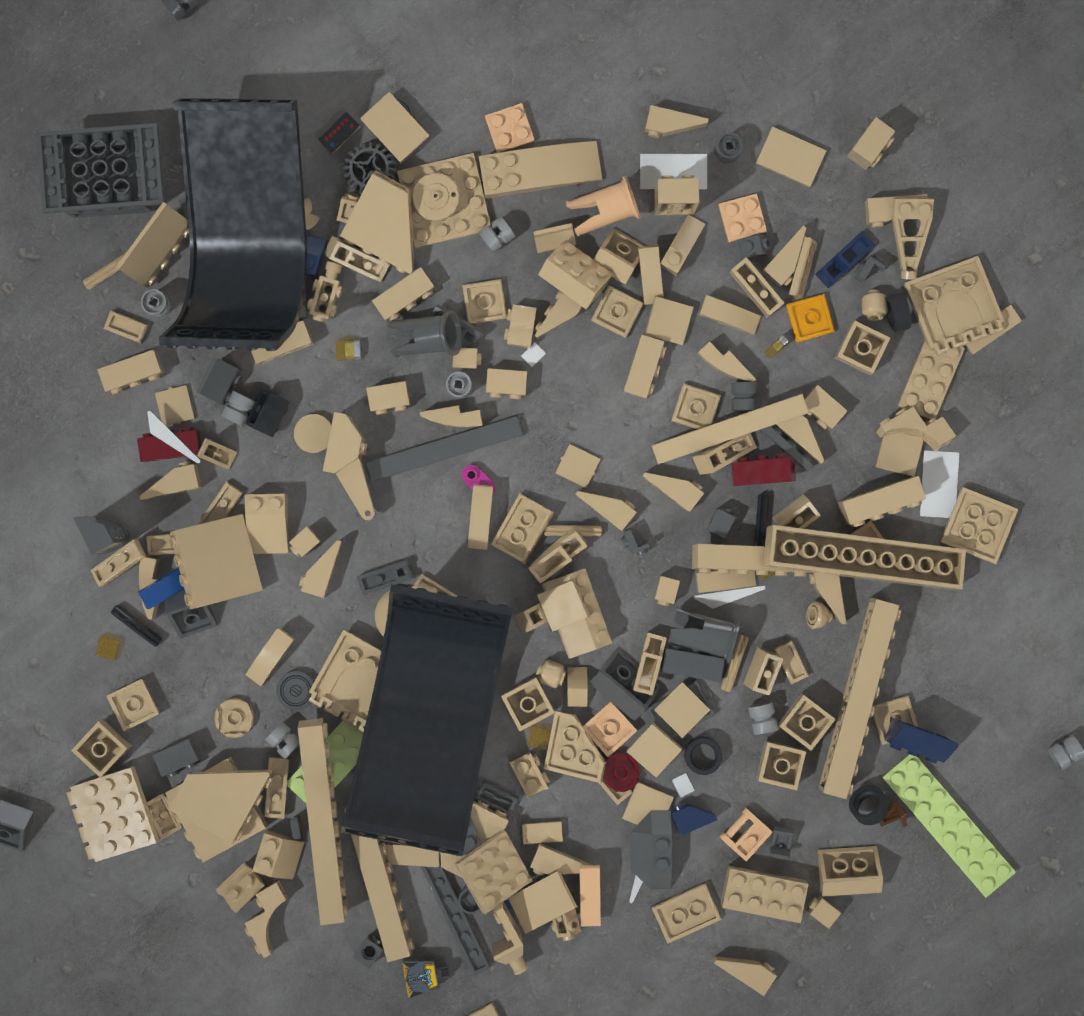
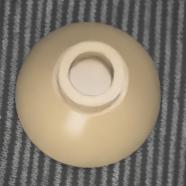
(818, 615)

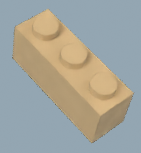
(756, 287)
(404, 295)
(298, 340)
(644, 367)
(131, 372)

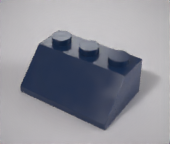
(919, 741)

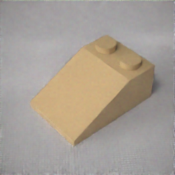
(267, 522)

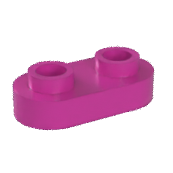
(479, 479)

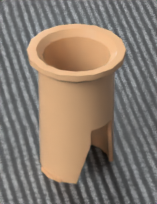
(614, 205)

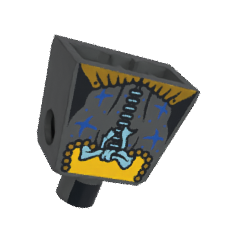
(423, 975)

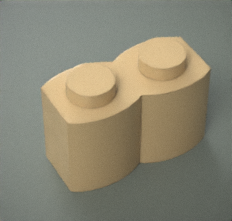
(521, 326)

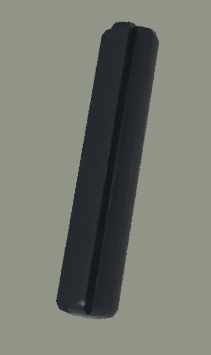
(761, 520)
(136, 625)

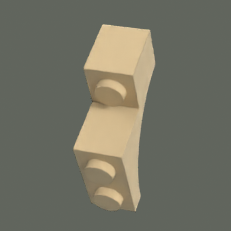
(934, 432)
(258, 925)

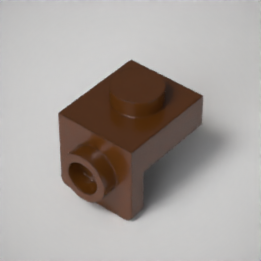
(894, 814)

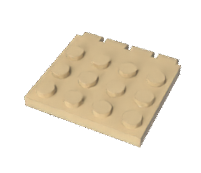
(955, 305)
(347, 679)
(112, 814)

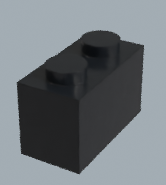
(267, 413)

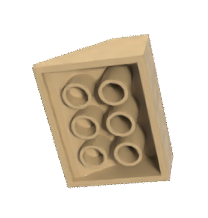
(155, 246)

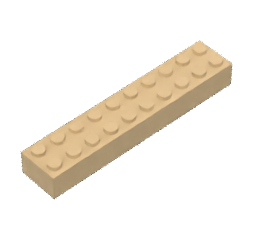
(864, 557)
(858, 698)
(321, 816)

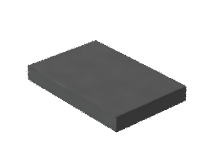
(662, 724)

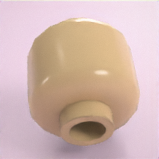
(874, 305)
(551, 674)

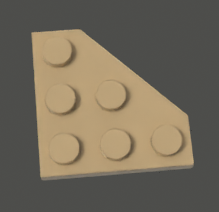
(572, 749)

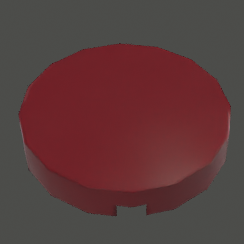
(621, 772)

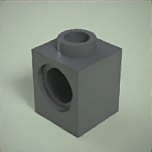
(721, 522)
(365, 958)

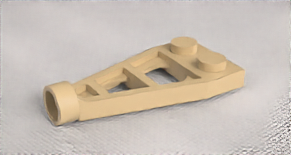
(911, 209)

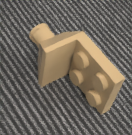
(511, 947)

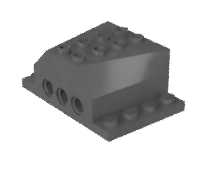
(100, 170)

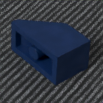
(315, 254)
(691, 817)

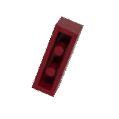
(154, 449)
(763, 470)

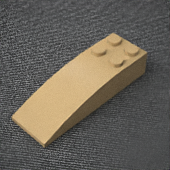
(539, 168)

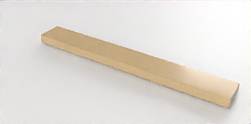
(730, 428)

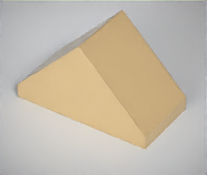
(217, 453)
(577, 686)

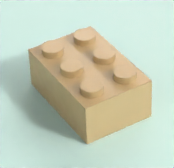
(575, 274)

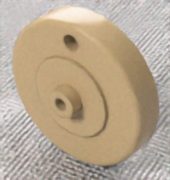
(435, 197)

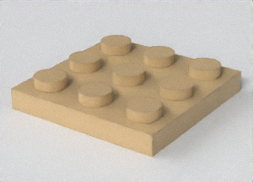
(979, 525)
(493, 871)

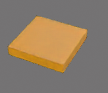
(810, 318)

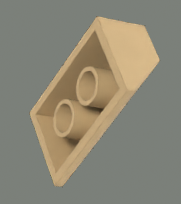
(850, 871)

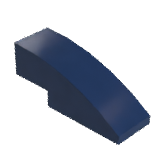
(845, 259)

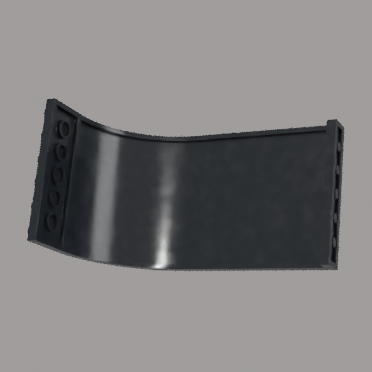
(242, 223)
(427, 720)

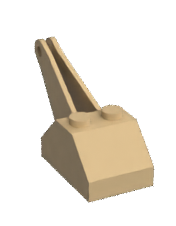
(344, 459)

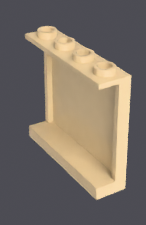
(215, 561)
(206, 843)

